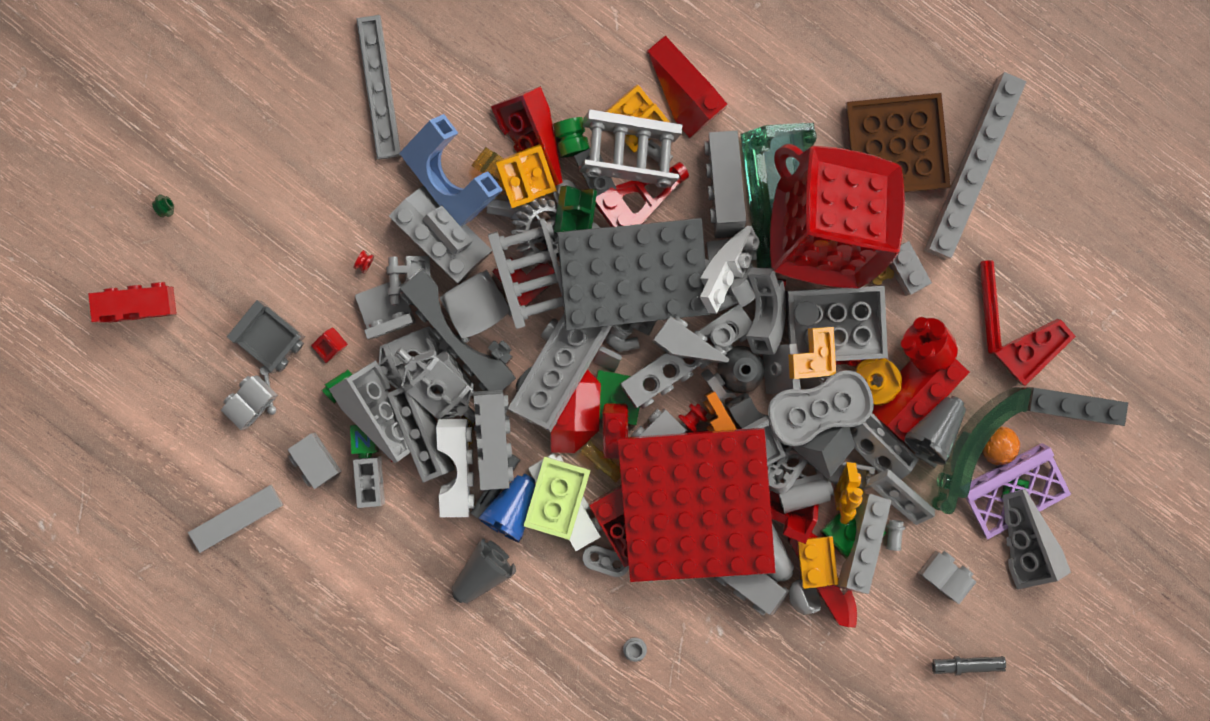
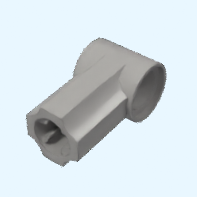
(501, 206)

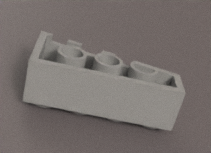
(491, 439)

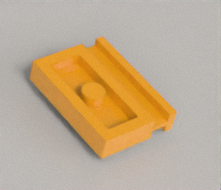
(817, 562)

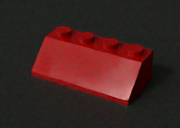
(918, 396)

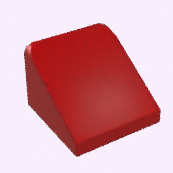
(329, 344)

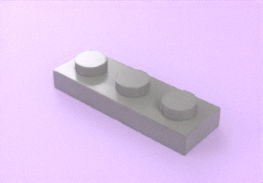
(902, 497)

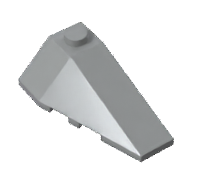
(366, 403)
(1034, 550)

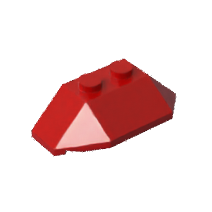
(579, 418)

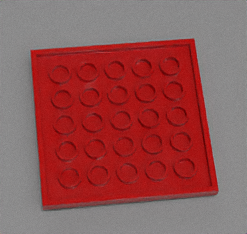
(697, 505)

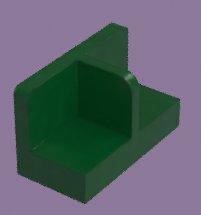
(575, 209)

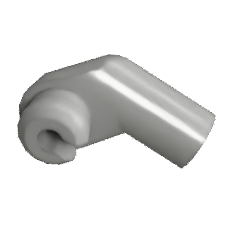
(622, 344)

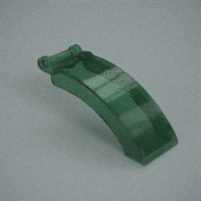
(970, 442)

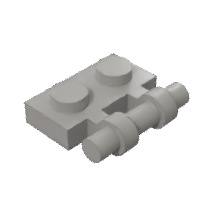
(411, 266)

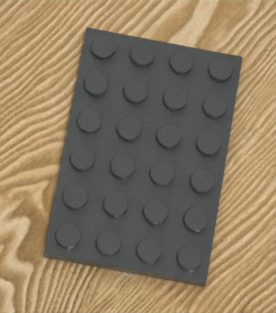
(632, 273)

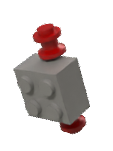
(664, 423)

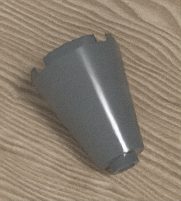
(732, 373)
(937, 430)
(482, 572)

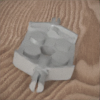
(419, 341)
(429, 370)

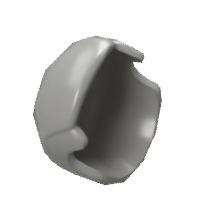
(804, 600)

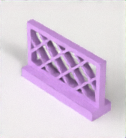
(1005, 473)

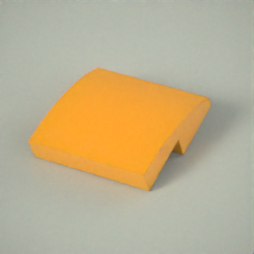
(636, 104)
(526, 176)

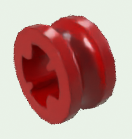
(363, 262)

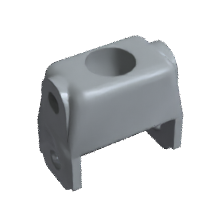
(475, 305)

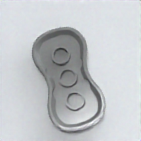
(838, 402)

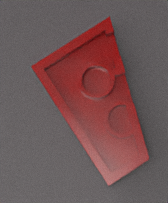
(1033, 351)

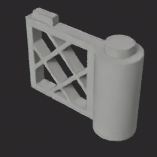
(805, 491)

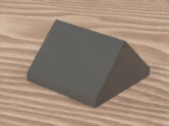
(828, 449)

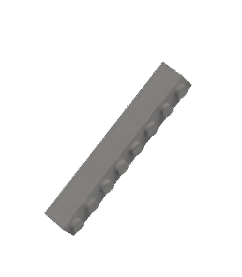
(975, 166)

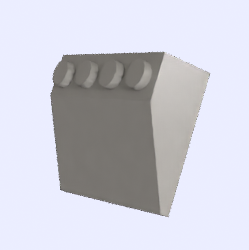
(853, 312)

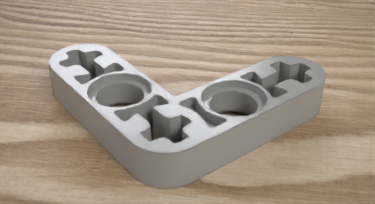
(792, 473)

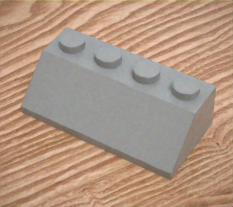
(410, 217)

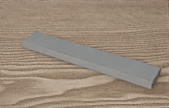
(378, 87)

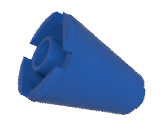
(510, 508)

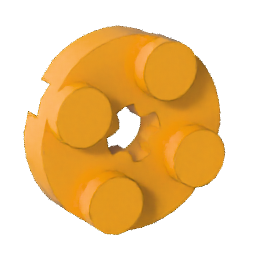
(891, 379)

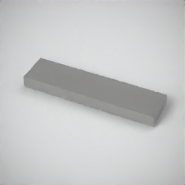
(235, 518)

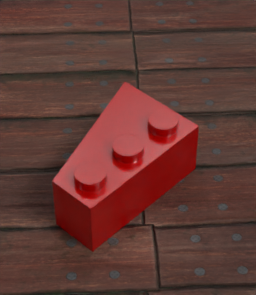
(133, 303)

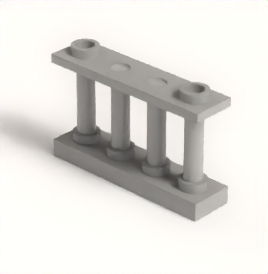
(642, 129)
(507, 267)

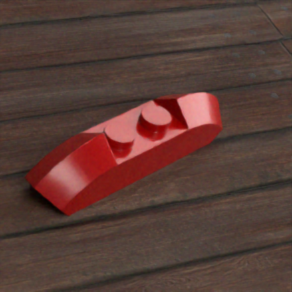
(840, 603)

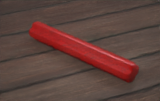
(990, 305)

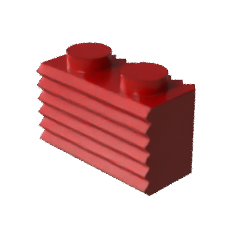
(614, 427)

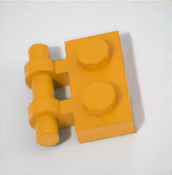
(847, 494)

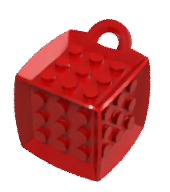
(836, 216)

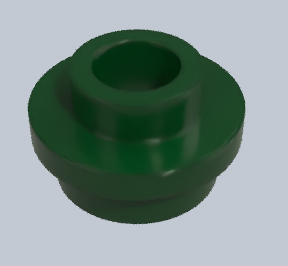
(163, 206)

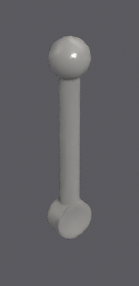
(264, 371)

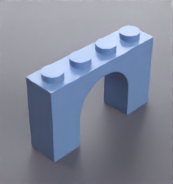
(424, 159)

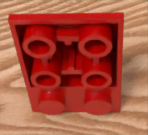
(610, 515)

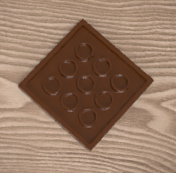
(906, 133)

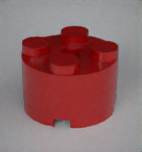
(929, 345)

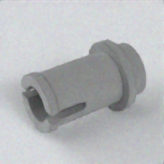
(654, 151)
(895, 531)

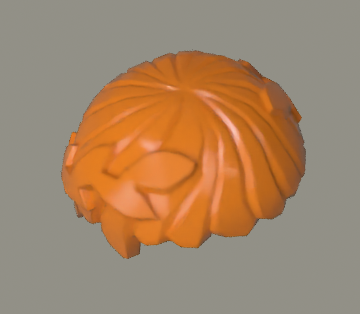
(1002, 447)

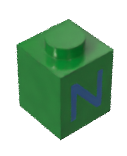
(361, 443)

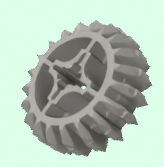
(530, 219)

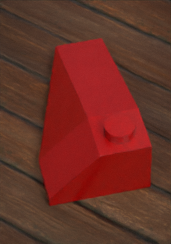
(687, 91)
(530, 124)

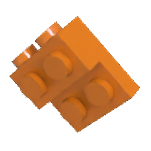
(721, 420)

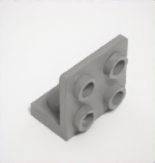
(380, 315)

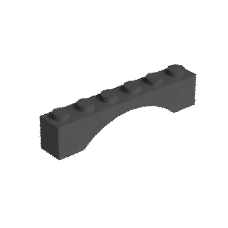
(424, 294)

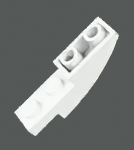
(728, 263)

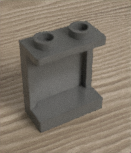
(267, 336)

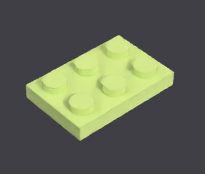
(557, 498)

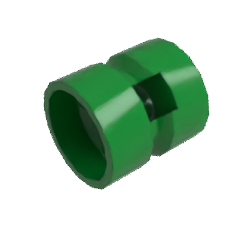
(571, 135)

